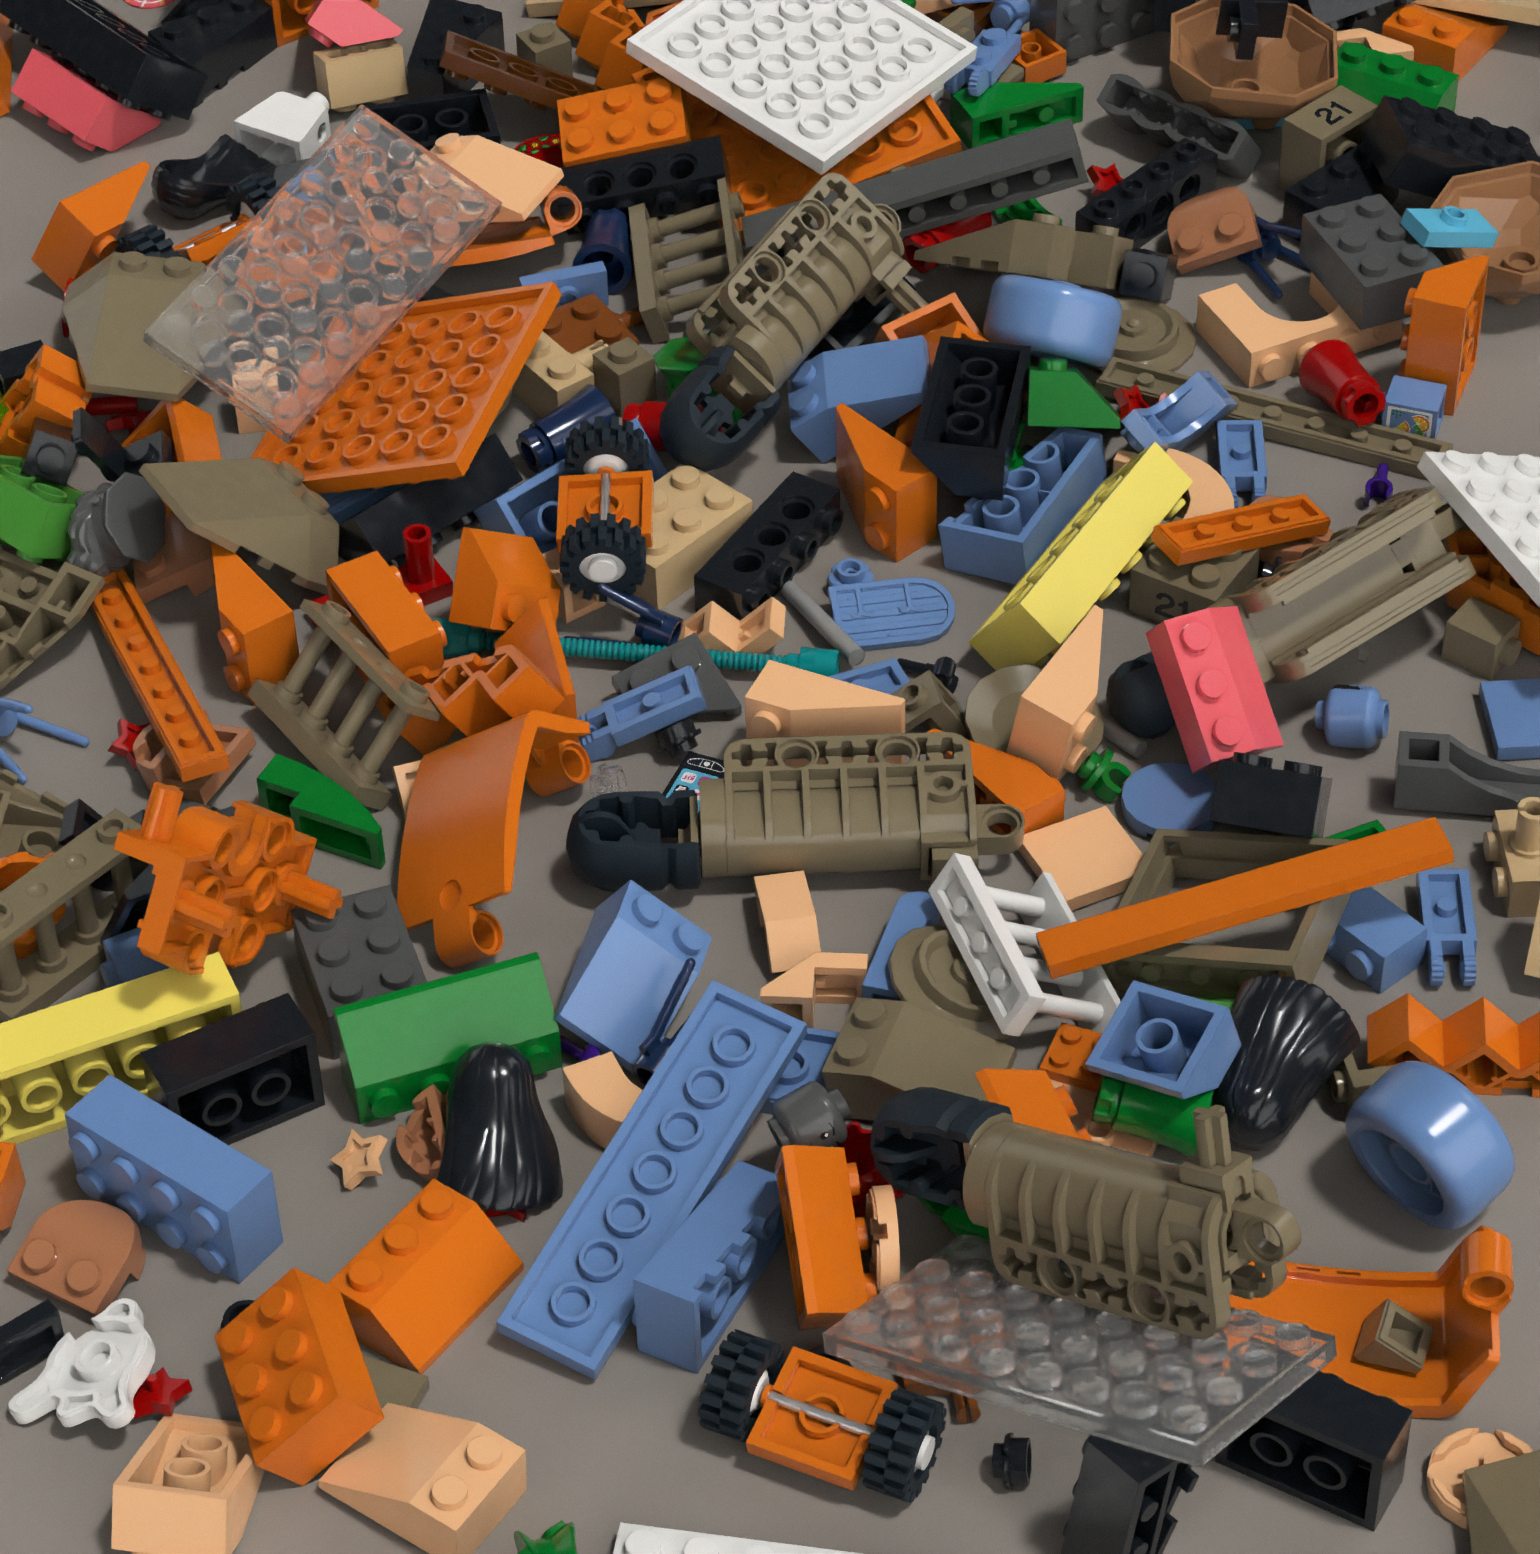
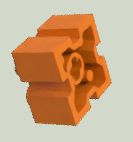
(47, 391)

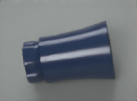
(608, 240)
(546, 438)

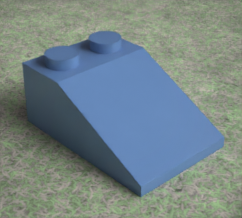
(871, 379)
(628, 971)

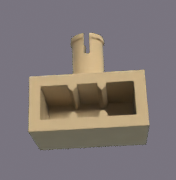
(361, 74)
(554, 375)
(1516, 857)

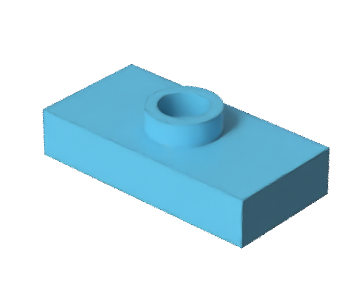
(1449, 227)

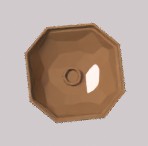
(1273, 85)
(1511, 204)

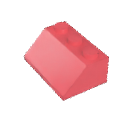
(348, 23)
(78, 105)
(1213, 686)

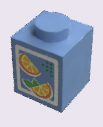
(1414, 406)

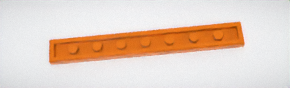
(157, 680)
(1244, 897)

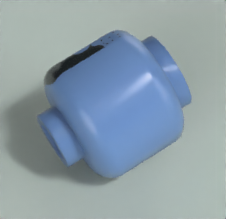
(1353, 716)

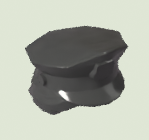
(116, 525)

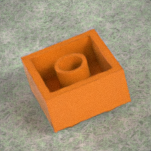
(1040, 57)
(1068, 1056)

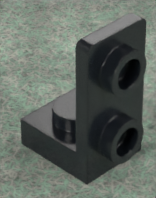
(109, 455)

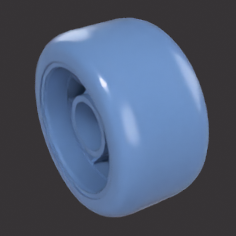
(1053, 319)
(1430, 1144)

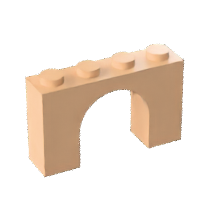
(1270, 348)

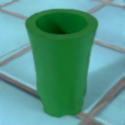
(1149, 1113)

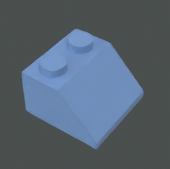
(1166, 1042)

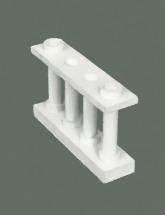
(996, 961)

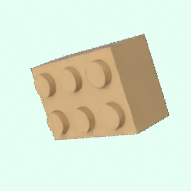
(690, 524)

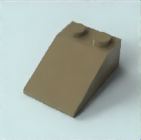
(902, 1047)

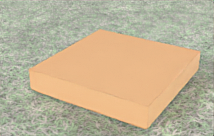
(1085, 855)

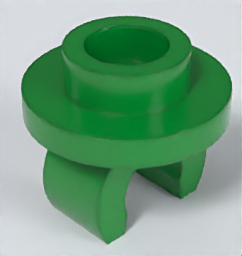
(1102, 775)

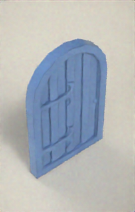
(892, 612)

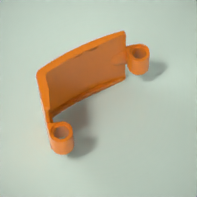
(512, 239)
(466, 825)
(1456, 1300)

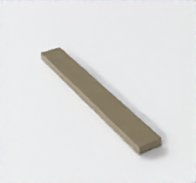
(1288, 421)

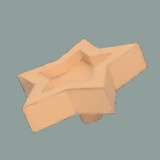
(360, 1158)

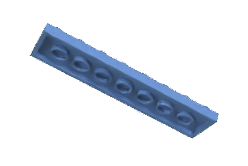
(651, 1177)

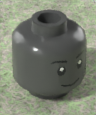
(810, 1117)

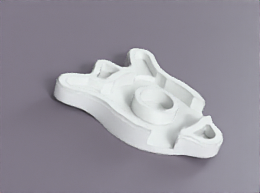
(93, 1373)

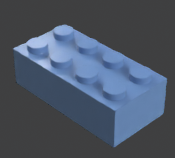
(174, 1179)

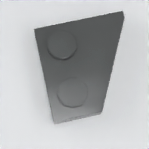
(685, 652)

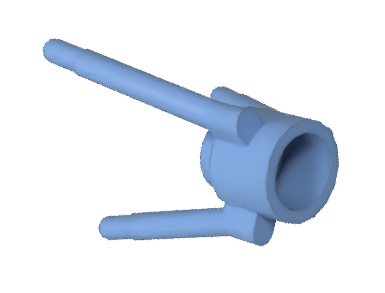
(1005, 14)
(12, 713)

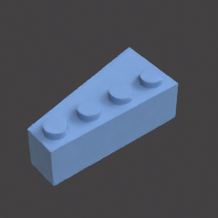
(1039, 499)
(708, 1268)

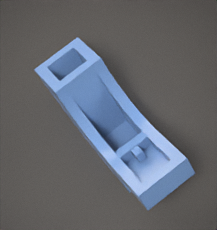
(1179, 416)

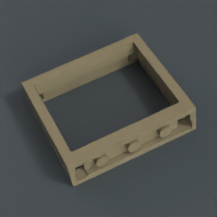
(1212, 968)

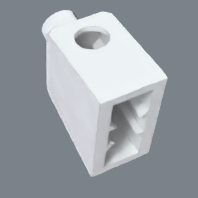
(285, 127)

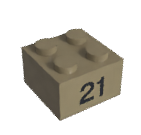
(1321, 133)
(1167, 591)

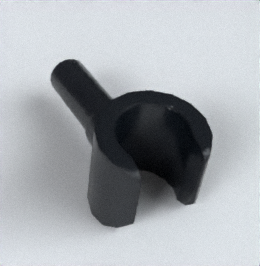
(943, 669)

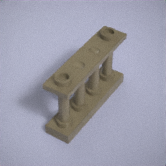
(652, 257)
(308, 726)
(76, 951)

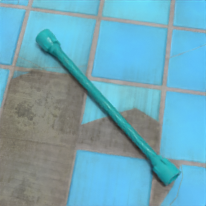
(465, 638)

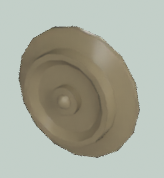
(1153, 335)
(995, 702)
(933, 975)

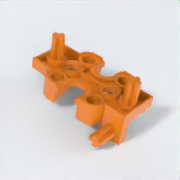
(220, 880)

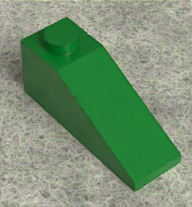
(1013, 109)

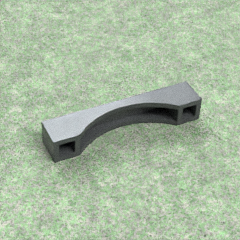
(1447, 776)

